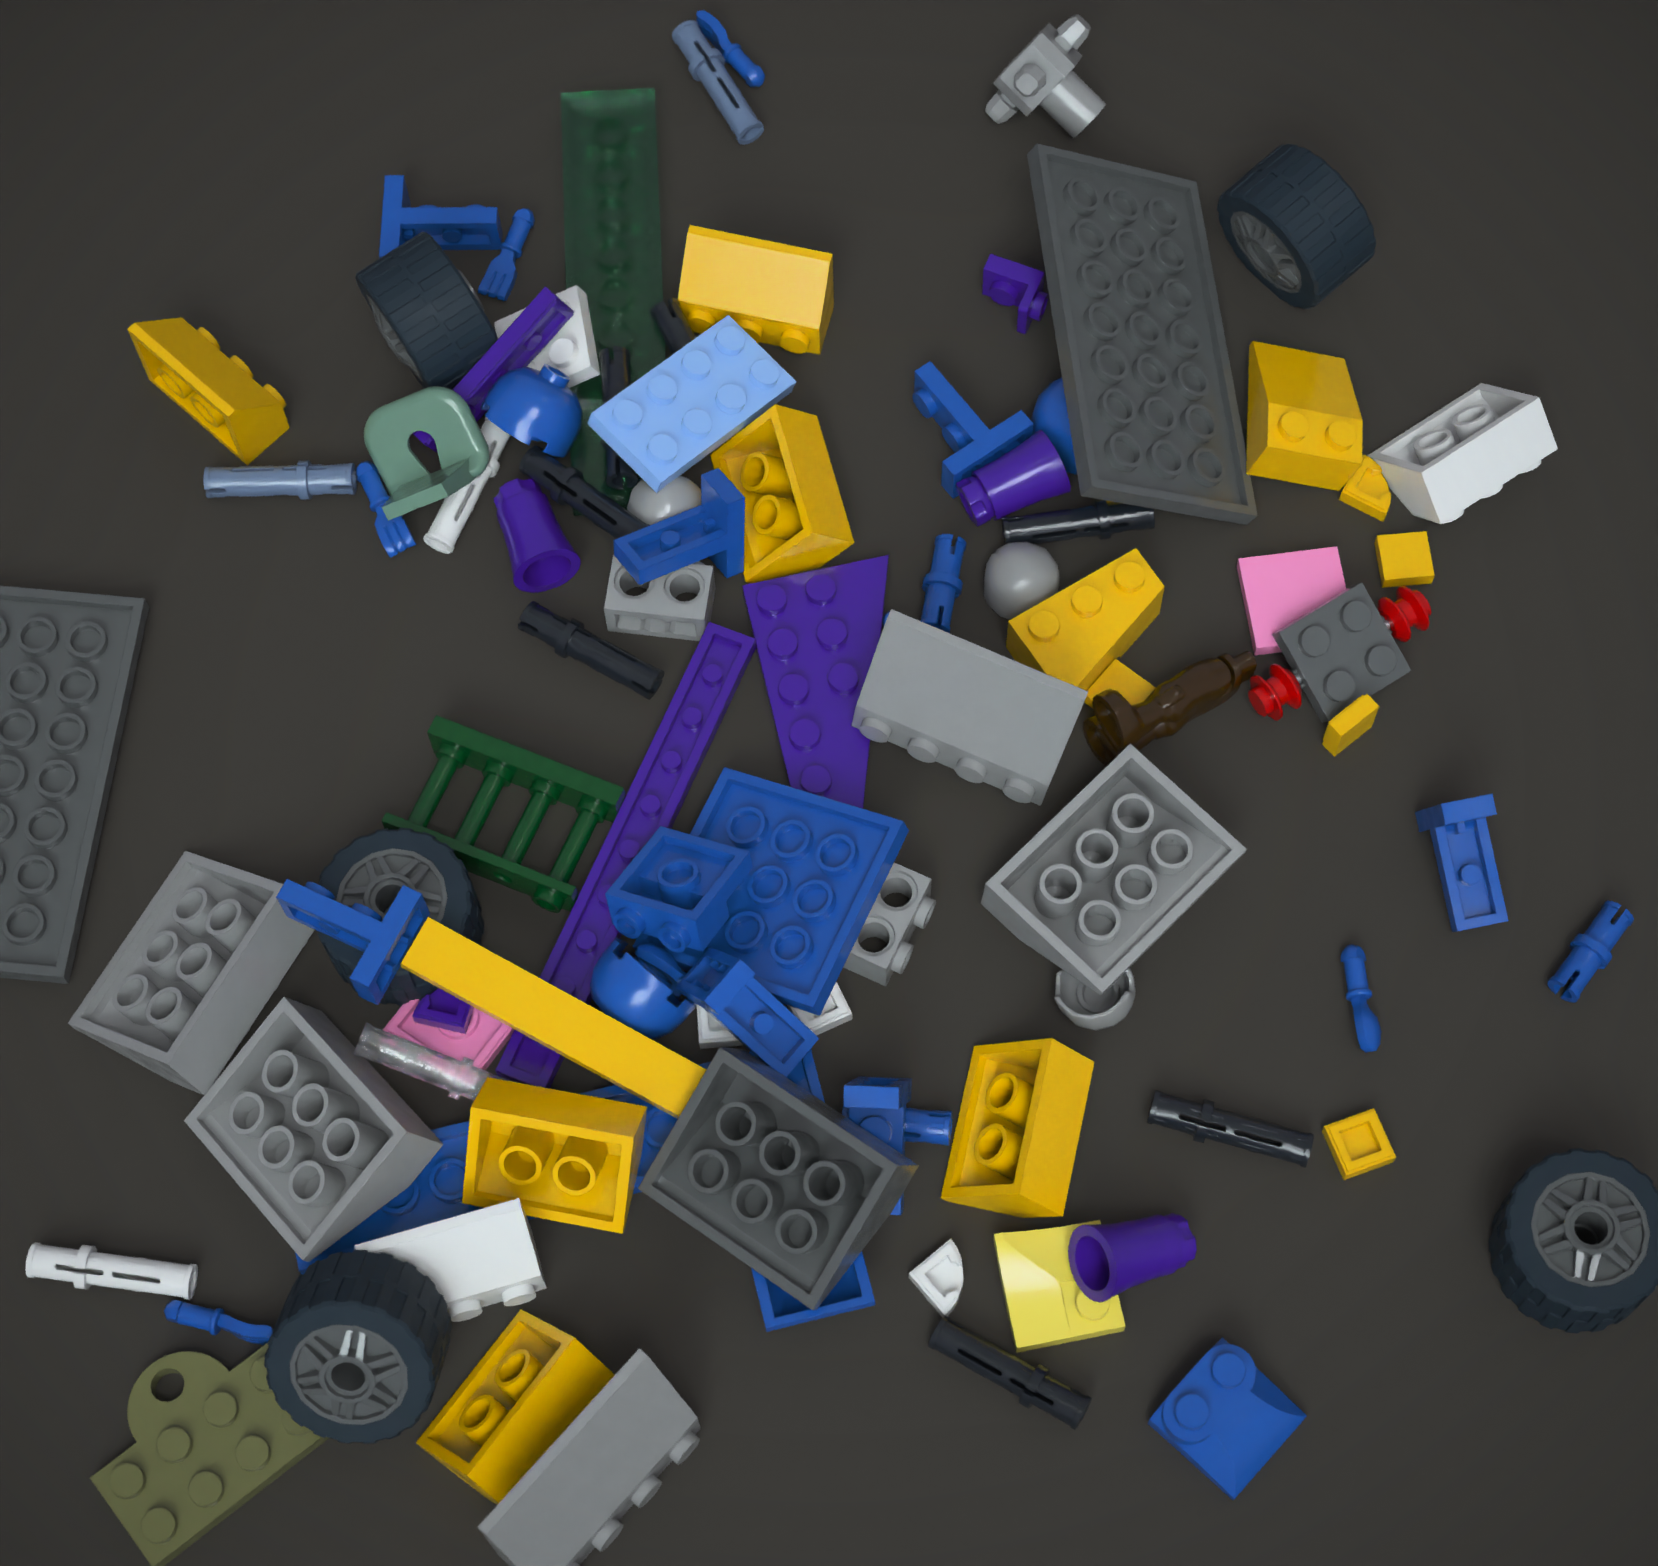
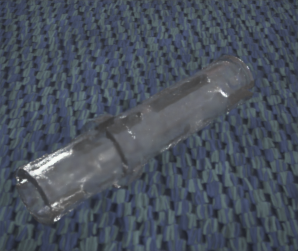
(423, 1063)

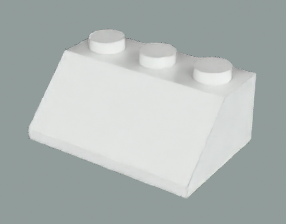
(1465, 451)
(472, 1258)

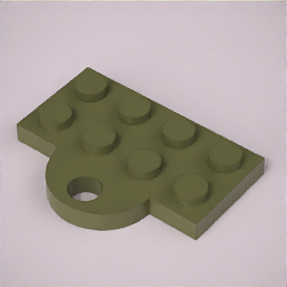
(199, 1452)

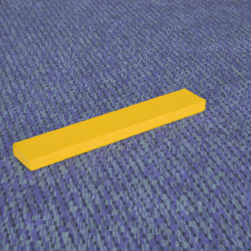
(552, 1017)

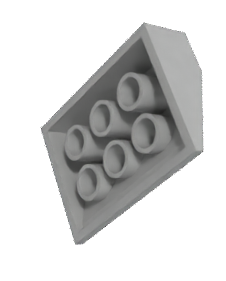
(967, 708)
(1111, 872)
(193, 972)
(311, 1129)
(595, 1471)

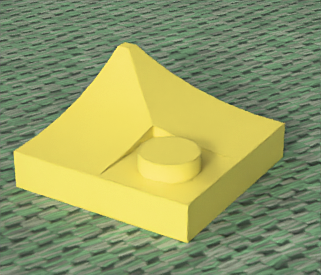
(1042, 1294)

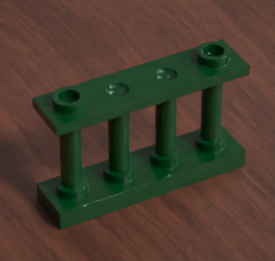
(545, 781)

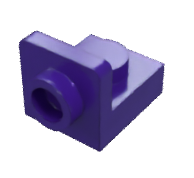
(1016, 285)

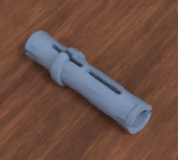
(707, 66)
(290, 480)

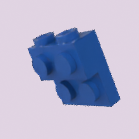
(677, 889)

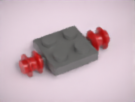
(1340, 652)

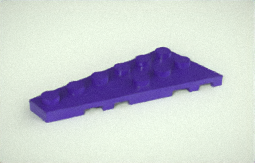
(814, 656)

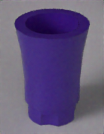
(1014, 481)
(534, 539)
(1128, 1253)

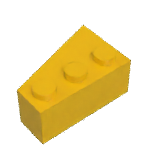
(1088, 622)

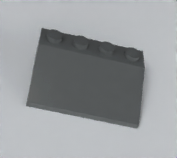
(776, 1176)

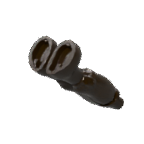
(1168, 709)

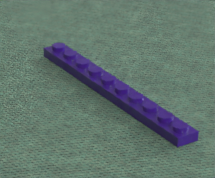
(650, 803)

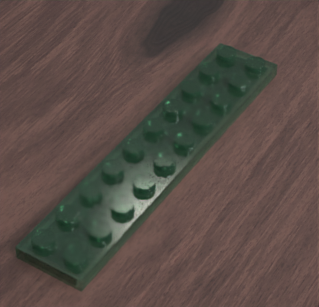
(612, 243)

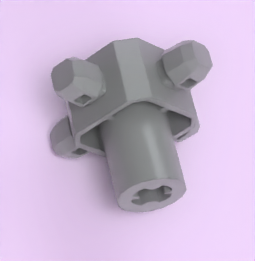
(1045, 78)

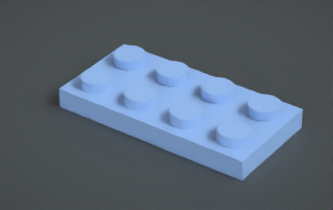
(691, 403)

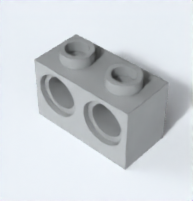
(657, 610)
(893, 926)

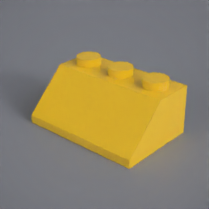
(765, 286)
(210, 385)
(789, 492)
(1018, 1128)
(555, 1151)
(514, 1405)

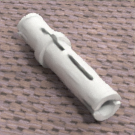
(458, 506)
(90, 1267)

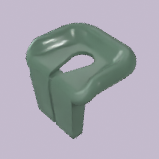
(458, 441)

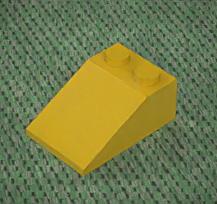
(1301, 417)

